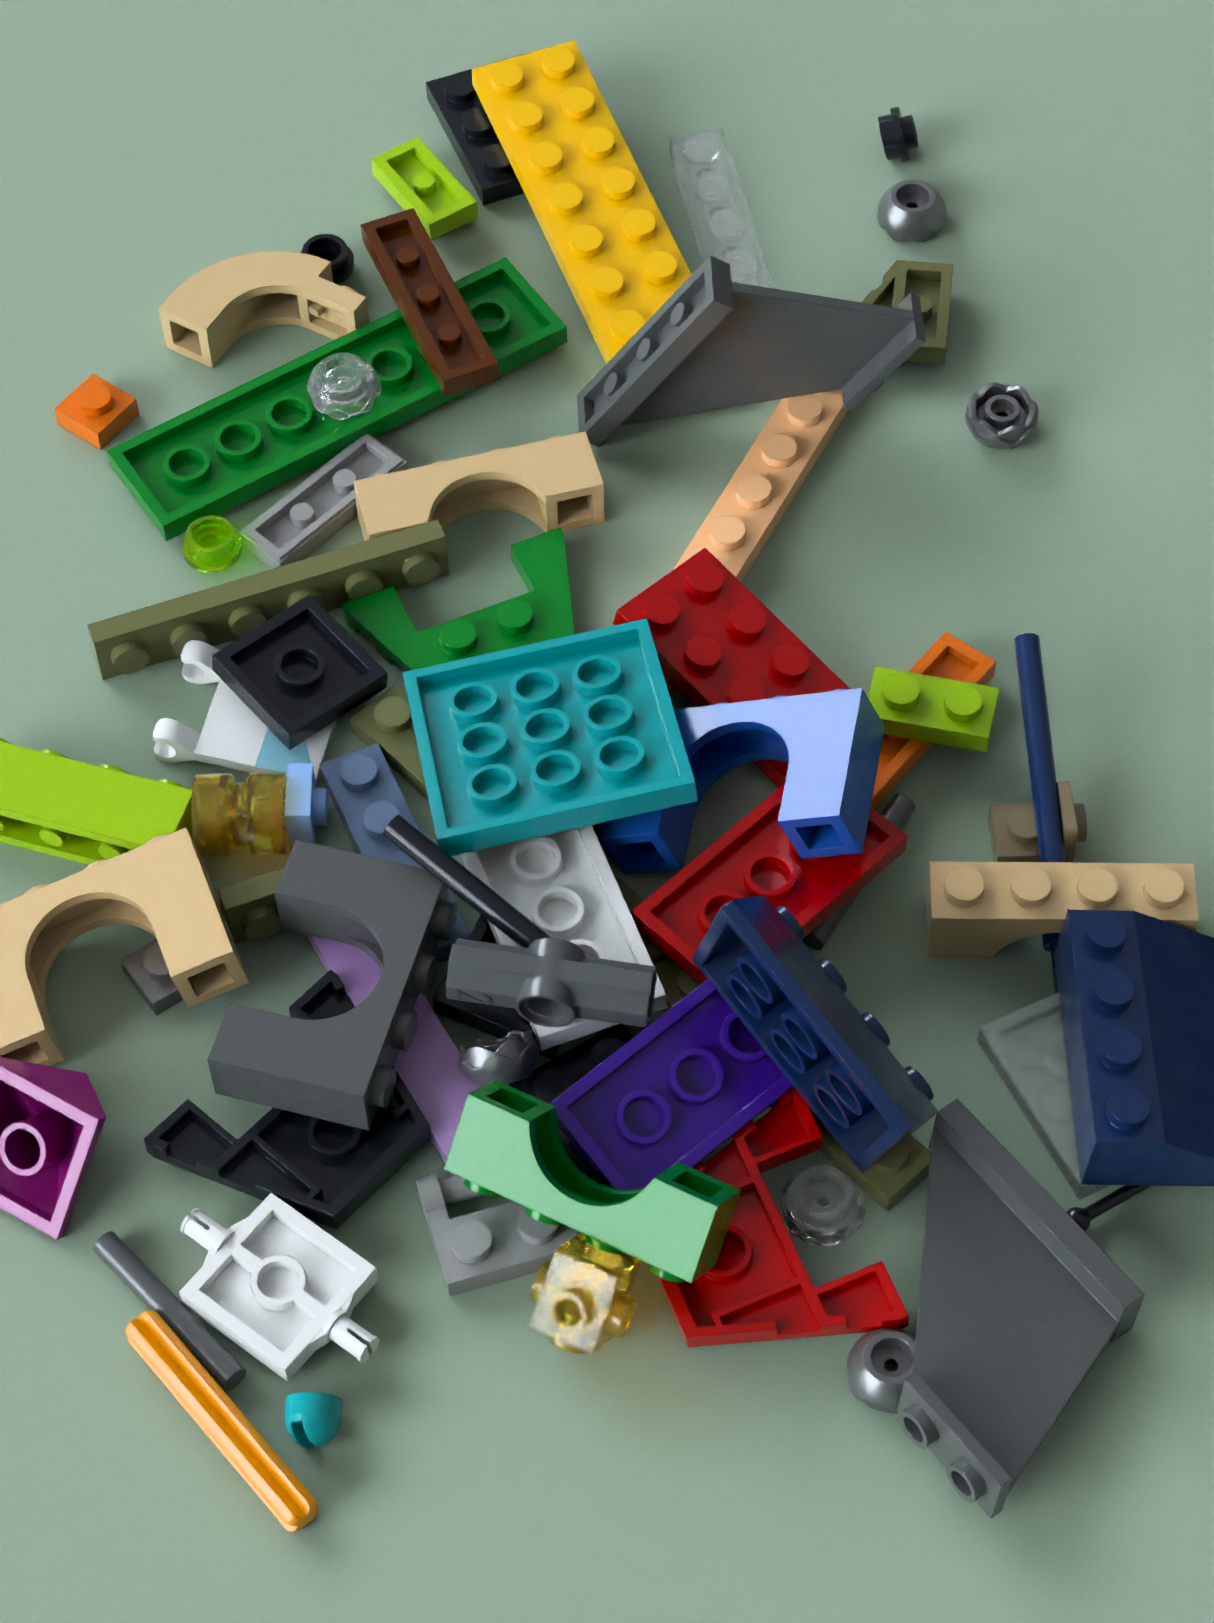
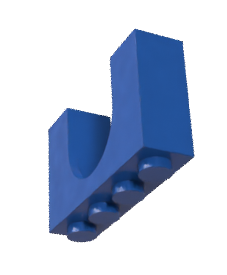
(828, 787)

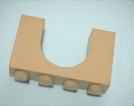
(149, 887)

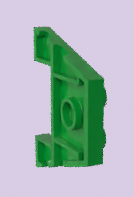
(520, 621)

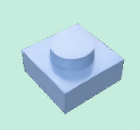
(304, 804)

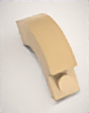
(256, 292)

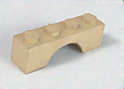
(544, 480)
(988, 905)

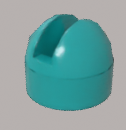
(312, 1418)

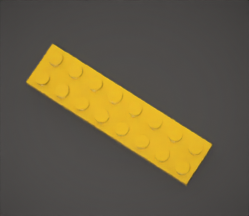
(583, 189)

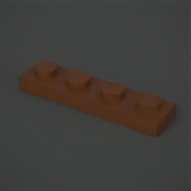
(429, 302)

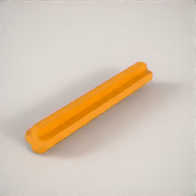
(222, 1421)

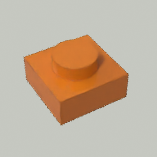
(96, 411)

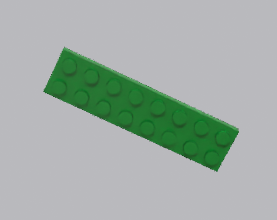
(274, 433)

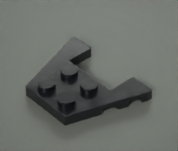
(303, 1160)

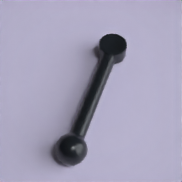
(1084, 1216)

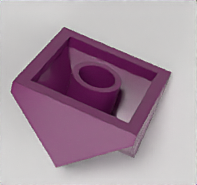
(45, 1141)

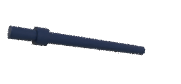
(1040, 761)

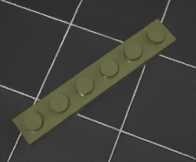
(237, 607)

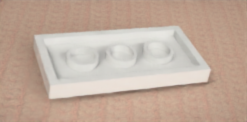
(572, 896)

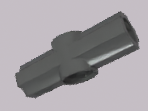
(551, 982)

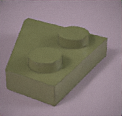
(933, 285)

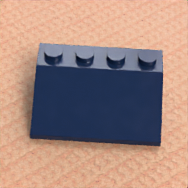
(813, 1029)
(1138, 1047)

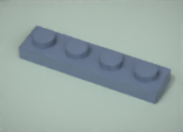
(366, 803)

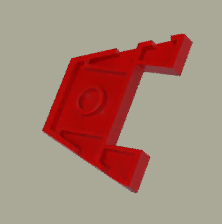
(759, 1280)

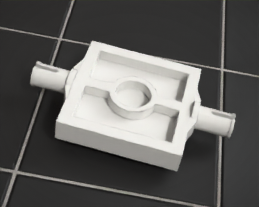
(279, 1286)

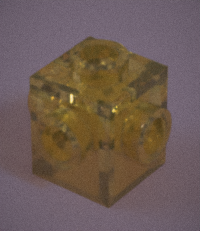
(584, 1296)

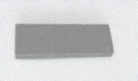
(317, 505)

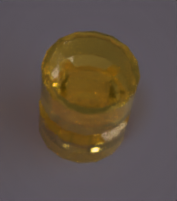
(218, 812)

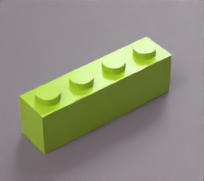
(82, 807)

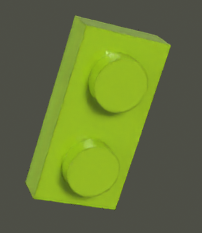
(423, 183)
(934, 708)

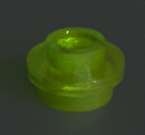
(211, 544)

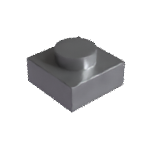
(151, 977)

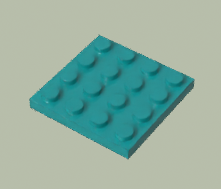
(547, 738)

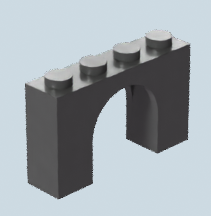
(341, 1063)

